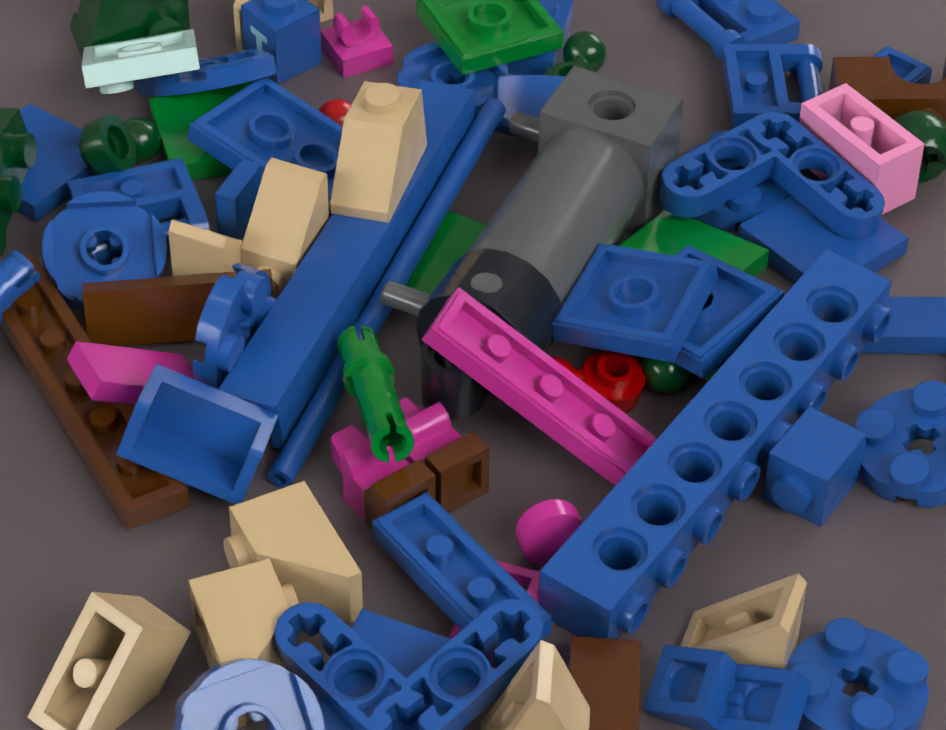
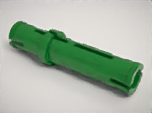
(371, 380)

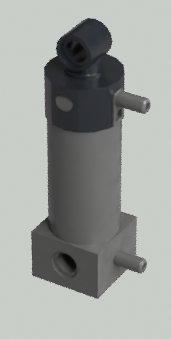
(588, 184)

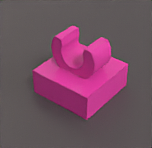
(356, 44)

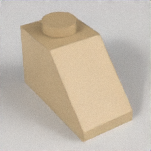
(378, 151)
(285, 220)
(300, 545)
(238, 614)
(109, 664)

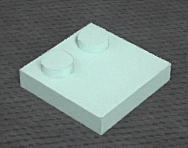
(120, 63)

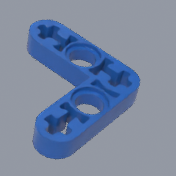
(778, 149)
(402, 697)

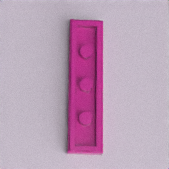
(537, 387)

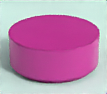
(545, 529)

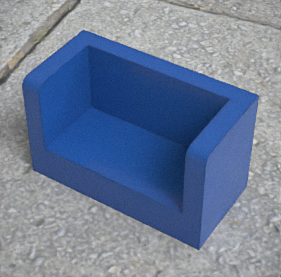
(197, 434)

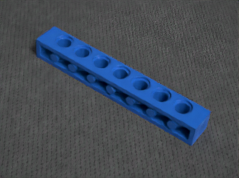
(713, 451)

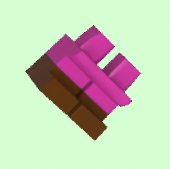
(441, 463)

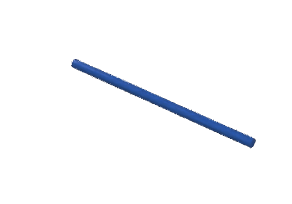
(400, 270)

